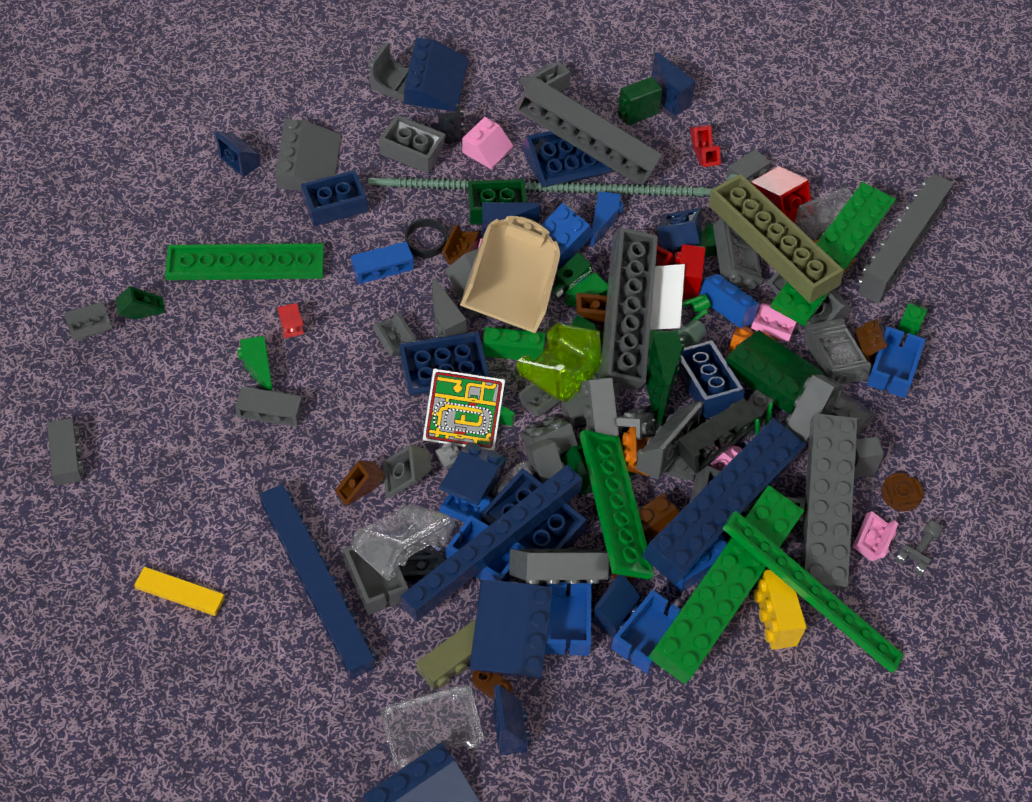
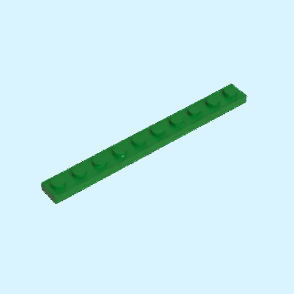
(813, 591)

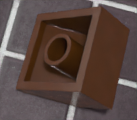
(656, 516)

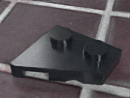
(421, 564)

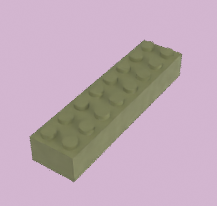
(776, 238)

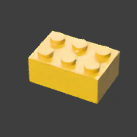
(779, 611)

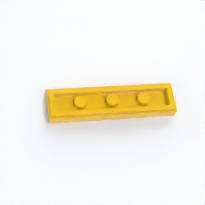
(179, 591)

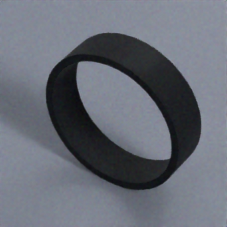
(426, 223)

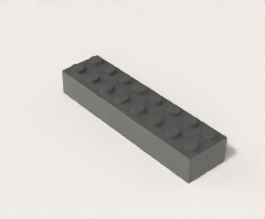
(587, 131)
(904, 238)
(629, 308)
(829, 499)

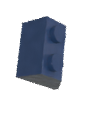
(237, 153)
(616, 606)

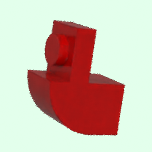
(290, 320)

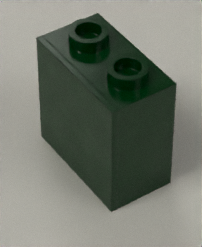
(639, 101)

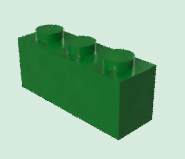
(512, 343)

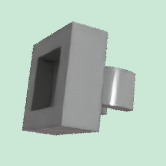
(447, 454)

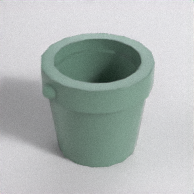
(692, 333)

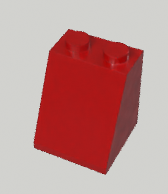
(784, 190)

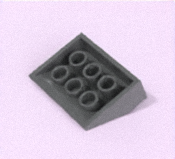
(305, 154)

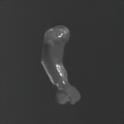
(510, 475)

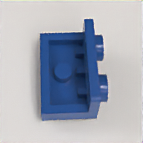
(462, 509)

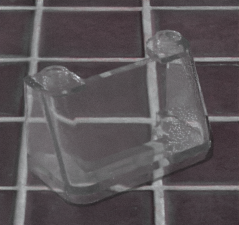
(401, 535)
(429, 719)

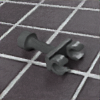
(931, 531)

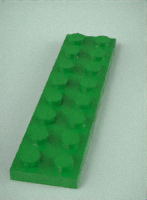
(244, 261)
(616, 504)

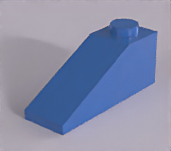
(606, 214)

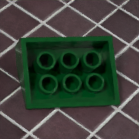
(771, 369)
(662, 370)

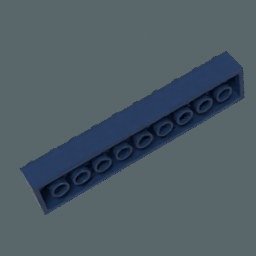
(731, 490)

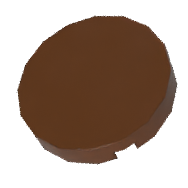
(902, 492)

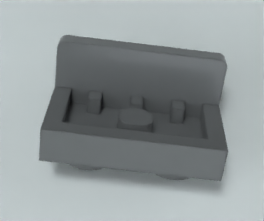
(88, 321)
(393, 333)
(536, 400)
(643, 421)

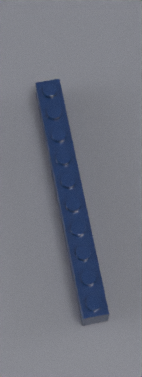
(491, 543)
(317, 582)

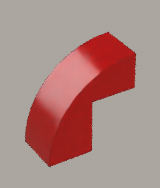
(706, 152)

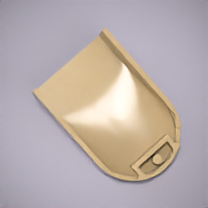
(513, 273)

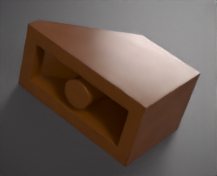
(591, 307)
(359, 481)

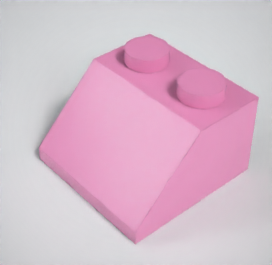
(486, 143)

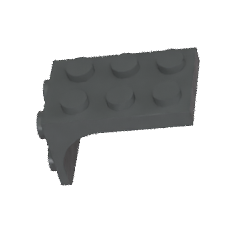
(387, 75)

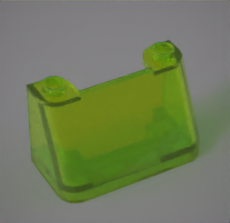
(565, 363)

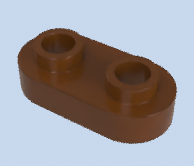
(487, 686)

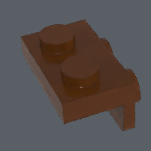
(460, 244)
(870, 339)

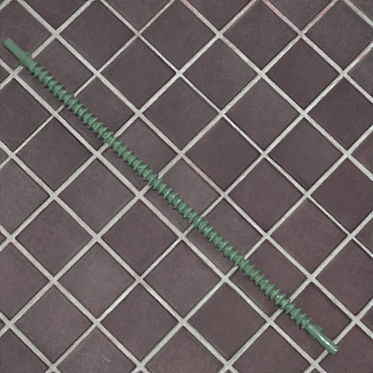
(698, 191)

